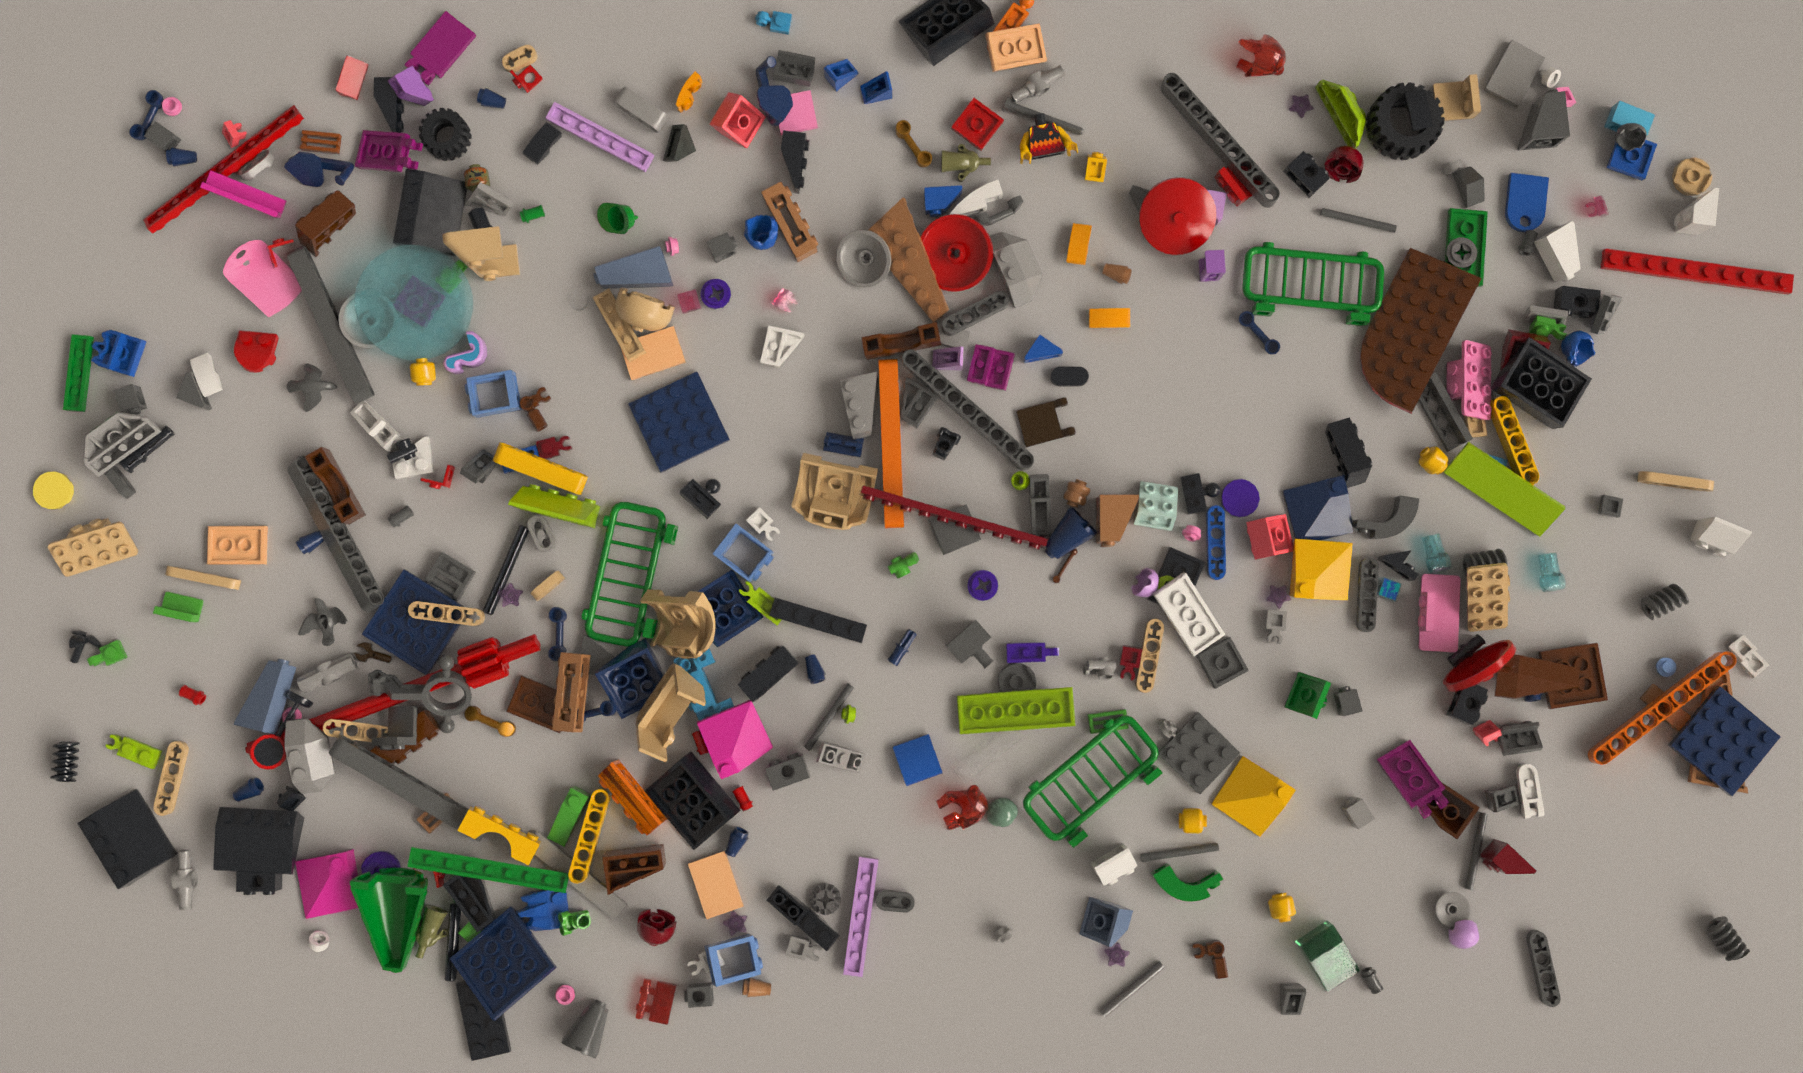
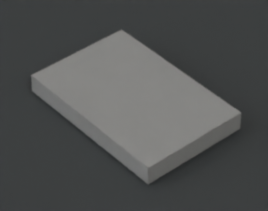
(1514, 73)

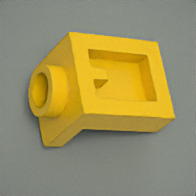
(1095, 167)

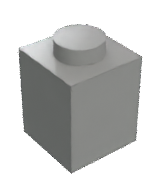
(1357, 812)

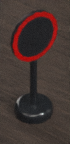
(269, 750)

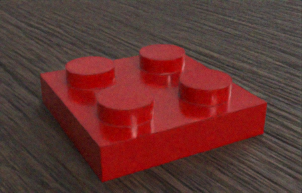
(977, 124)

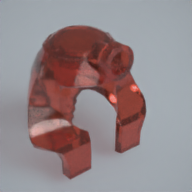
(1268, 57)
(972, 803)

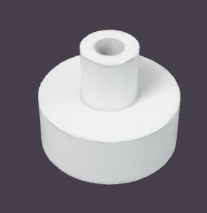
(1550, 76)
(318, 941)

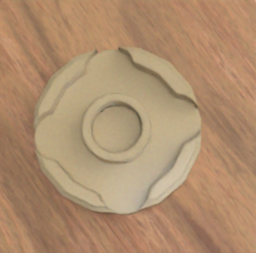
(1692, 176)

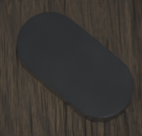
(1069, 376)

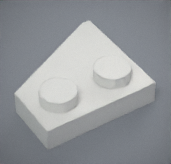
(779, 345)
(419, 465)

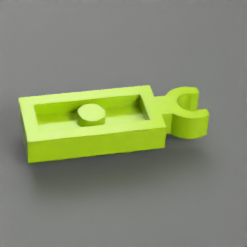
(760, 601)
(135, 751)

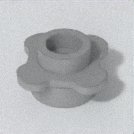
(1168, 728)
(1003, 934)

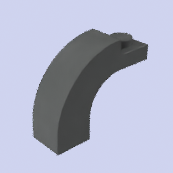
(1401, 517)

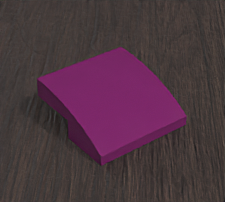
(990, 367)

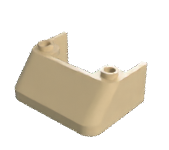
(484, 252)
(664, 709)

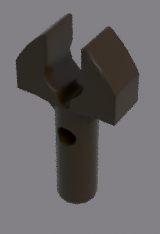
(371, 654)

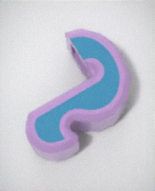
(469, 358)

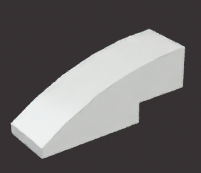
(976, 201)
(376, 426)

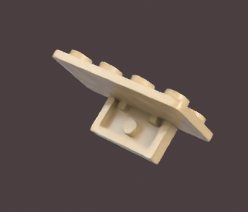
(92, 546)
(1487, 597)

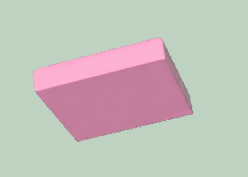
(801, 115)

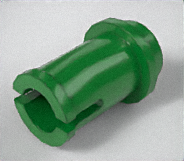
(532, 213)

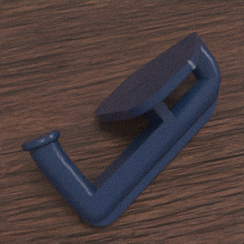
(774, 99)
(309, 169)

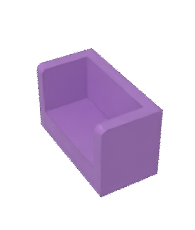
(1212, 266)

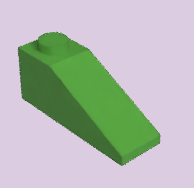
(569, 815)

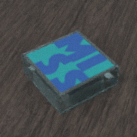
(1389, 589)

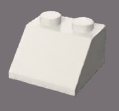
(1698, 215)
(1719, 536)
(1114, 864)

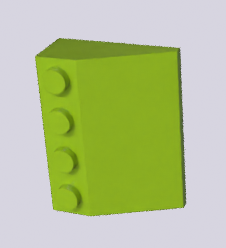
(556, 506)

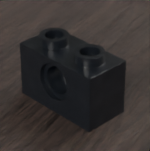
(1307, 184)
(1587, 298)
(1458, 704)
(247, 883)

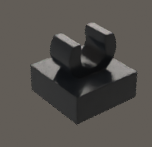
(290, 799)

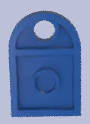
(1526, 200)

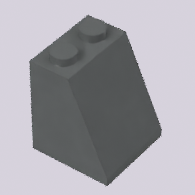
(1546, 122)

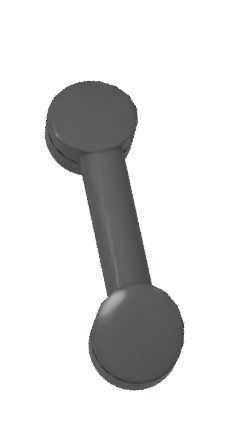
(1014, 204)

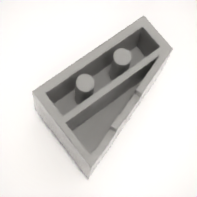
(859, 399)

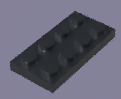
(483, 1034)

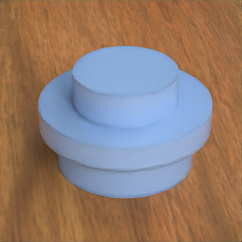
(1666, 667)

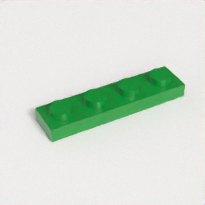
(78, 373)

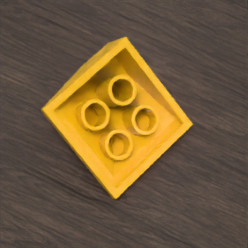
(1320, 569)
(1253, 796)

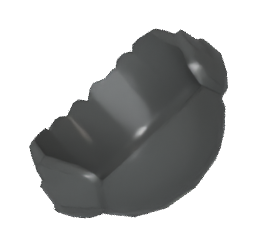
(1630, 136)

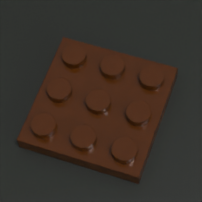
(1591, 676)

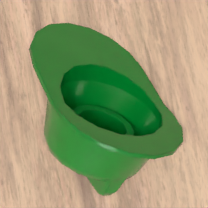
(616, 217)

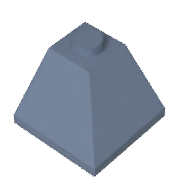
(1105, 921)

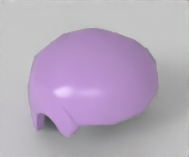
(1147, 583)
(1464, 934)

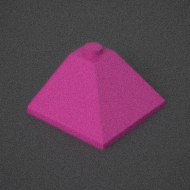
(734, 738)
(326, 883)

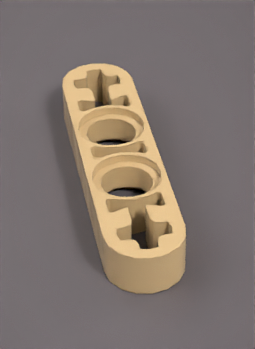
(1675, 481)
(203, 577)
(446, 613)
(1147, 655)
(362, 729)
(174, 779)

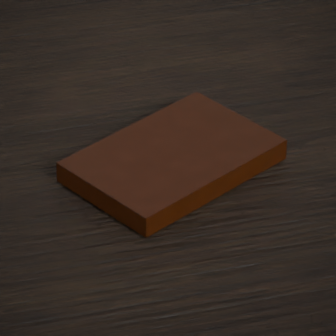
(533, 702)

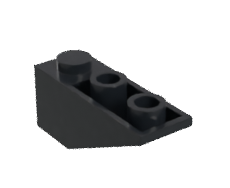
(389, 103)
(793, 151)

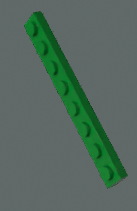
(488, 870)

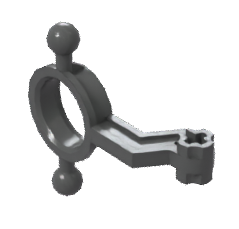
(388, 683)

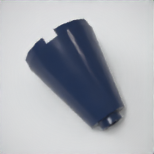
(1069, 534)

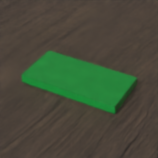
(1469, 225)

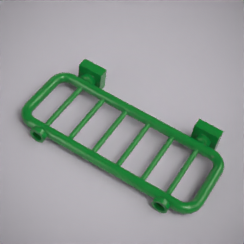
(1356, 317)
(646, 627)
(1078, 835)

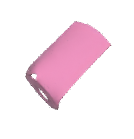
(262, 284)

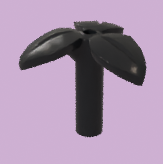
(78, 642)

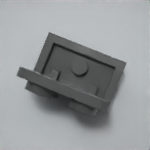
(401, 728)

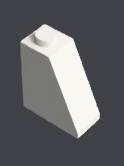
(1560, 252)

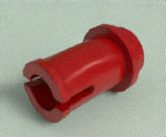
(196, 697)
(700, 744)
(742, 798)

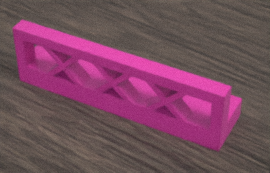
(244, 194)

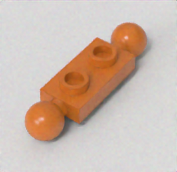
(1015, 15)

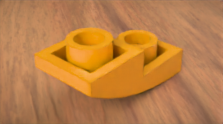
(685, 98)
(1079, 244)
(1109, 318)

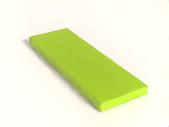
(1504, 489)
(1016, 710)

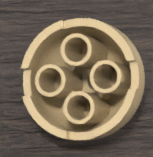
(643, 311)

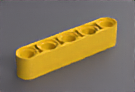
(1515, 431)
(540, 468)
(582, 843)

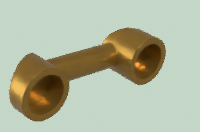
(902, 130)
(505, 729)

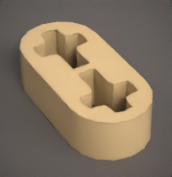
(519, 58)
(547, 585)

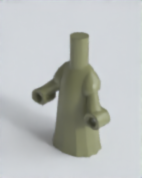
(962, 160)
(427, 934)

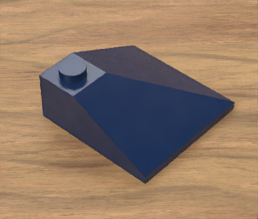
(1319, 509)
(730, 608)
(631, 677)

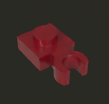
(550, 447)
(1130, 658)

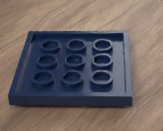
(679, 422)
(412, 639)
(1724, 740)
(503, 963)

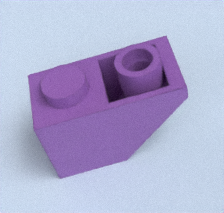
(411, 87)

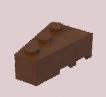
(324, 220)
(631, 864)

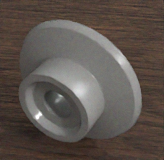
(1460, 912)

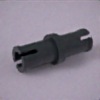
(1466, 650)

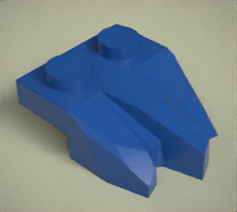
(119, 352)
(543, 909)

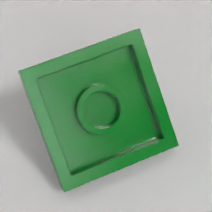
(1308, 695)

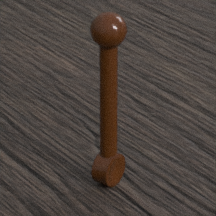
(1056, 579)

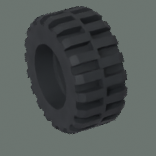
(1391, 141)

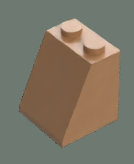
(1112, 517)

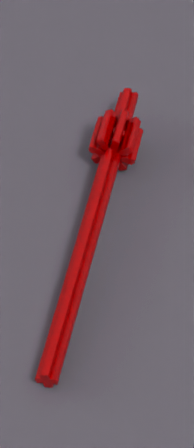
(477, 662)

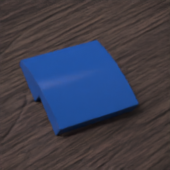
(917, 760)

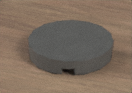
(1016, 678)

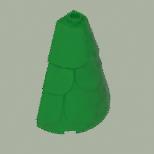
(391, 912)

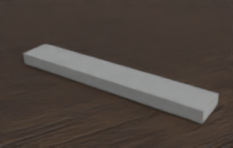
(590, 888)

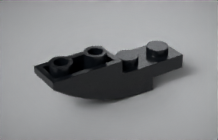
(803, 917)

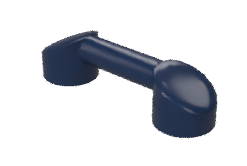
(155, 99)
(1247, 320)
(559, 616)
(606, 708)

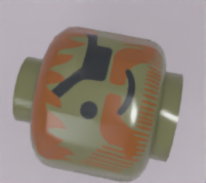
(475, 175)

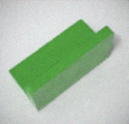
(180, 607)

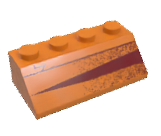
(632, 797)

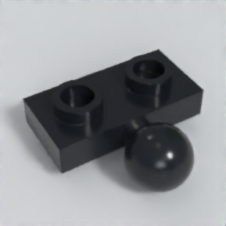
(1195, 494)
(701, 498)

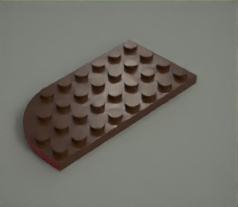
(1414, 327)

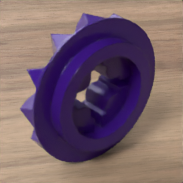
(707, 292)
(985, 576)

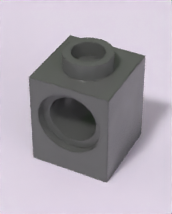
(162, 137)
(722, 247)
(130, 399)
(1347, 701)
(705, 988)

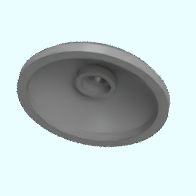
(853, 260)
(350, 326)

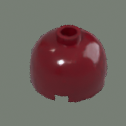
(1344, 164)
(656, 927)

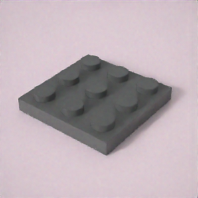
(1198, 753)

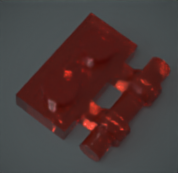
(662, 1001)

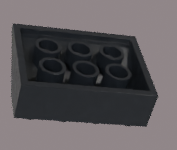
(945, 26)
(429, 209)
(1541, 384)
(692, 800)
(127, 839)
(257, 840)

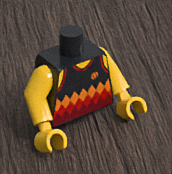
(1045, 140)

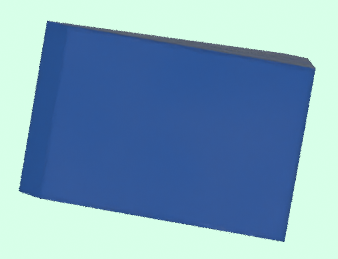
(840, 73)
(877, 89)
(1042, 350)

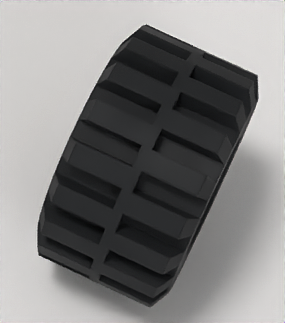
(439, 120)

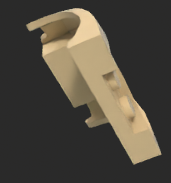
(830, 493)
(684, 623)

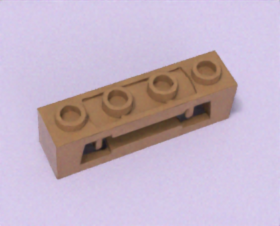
(776, 194)
(571, 692)

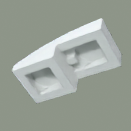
(205, 374)
(1747, 656)

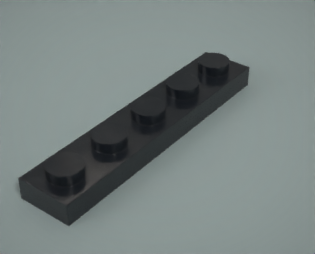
(818, 620)

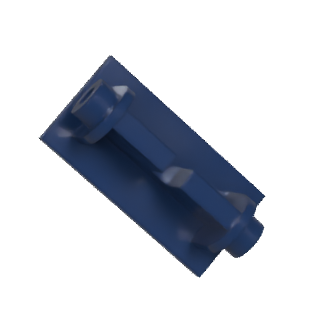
(843, 444)

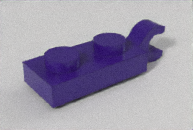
(1029, 652)

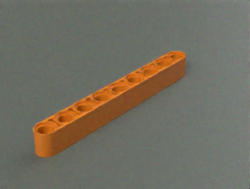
(891, 439)
(1671, 705)

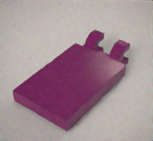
(440, 47)
(386, 151)
(1413, 778)

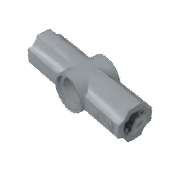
(327, 673)

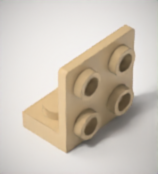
(1459, 98)

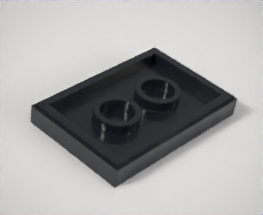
(1177, 563)

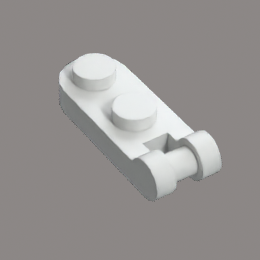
(1529, 791)

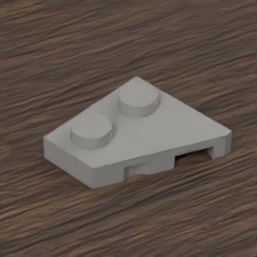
(490, 200)

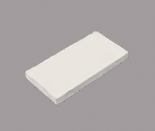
(1188, 614)

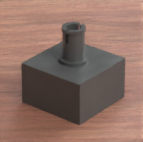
(970, 643)

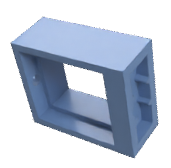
(512, 389)
(729, 540)
(713, 961)

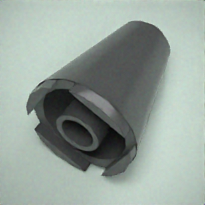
(588, 1030)

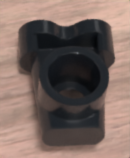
(947, 441)
(405, 450)

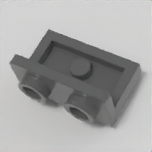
(794, 68)
(1520, 738)

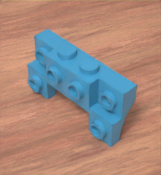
(695, 667)

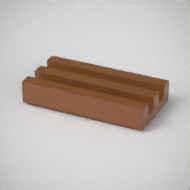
(305, 140)

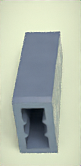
(635, 271)
(268, 698)

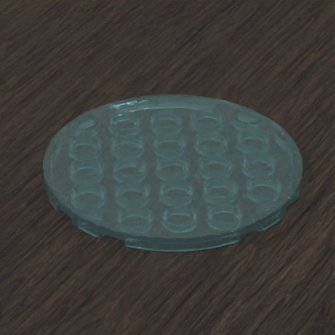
(414, 302)

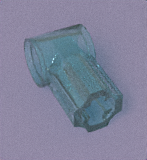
(1436, 558)
(1551, 577)

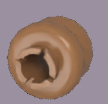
(1076, 493)

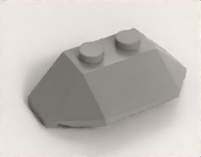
(1016, 267)
(116, 440)
(308, 756)

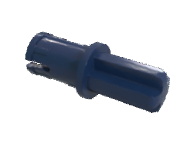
(902, 647)

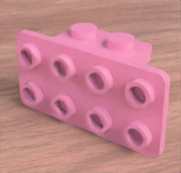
(1471, 380)
(1439, 613)

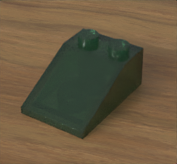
(1328, 955)

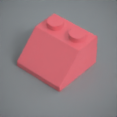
(737, 119)
(1270, 536)

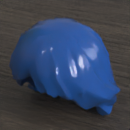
(761, 232)
(1577, 347)

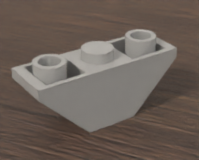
(840, 757)

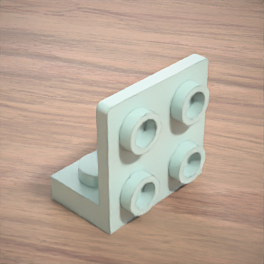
(1156, 506)

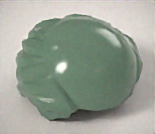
(1002, 812)

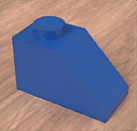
(940, 199)

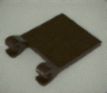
(1041, 423)

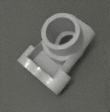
(1102, 667)

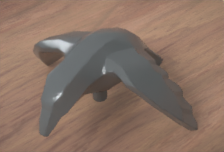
(311, 386)
(323, 620)

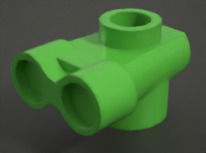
(900, 565)
(573, 921)

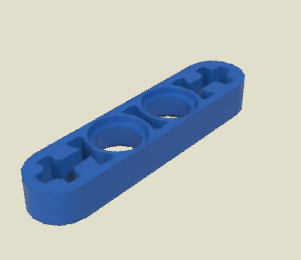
(1212, 542)

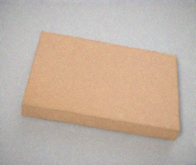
(1016, 47)
(662, 353)
(237, 545)
(715, 884)

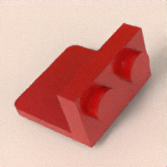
(1232, 186)

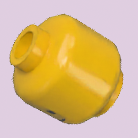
(422, 372)
(1433, 460)
(1192, 820)
(1282, 907)

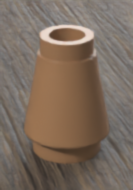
(1117, 272)
(755, 988)

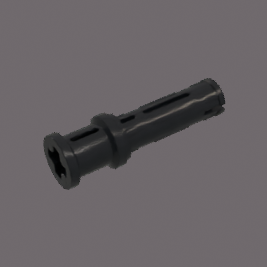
(138, 454)

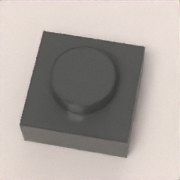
(1610, 506)

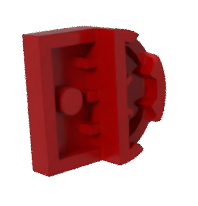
(255, 350)

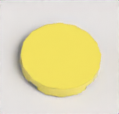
(53, 490)

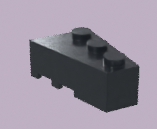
(1349, 451)
(768, 673)
(472, 899)

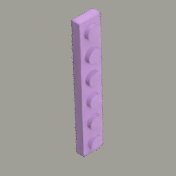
(599, 137)
(860, 916)

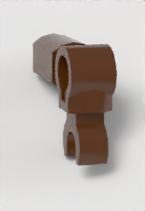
(529, 404)
(1219, 962)

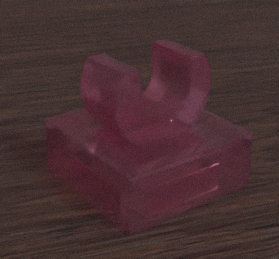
(1600, 207)
(783, 299)
(689, 301)

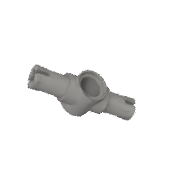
(1037, 84)
(184, 879)

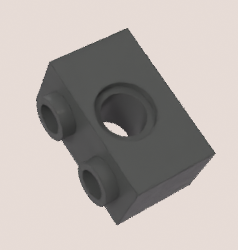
(779, 780)

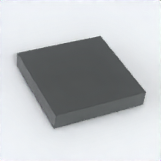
(1222, 662)

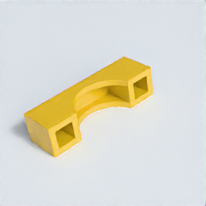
(478, 822)

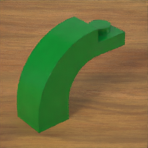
(1182, 890)

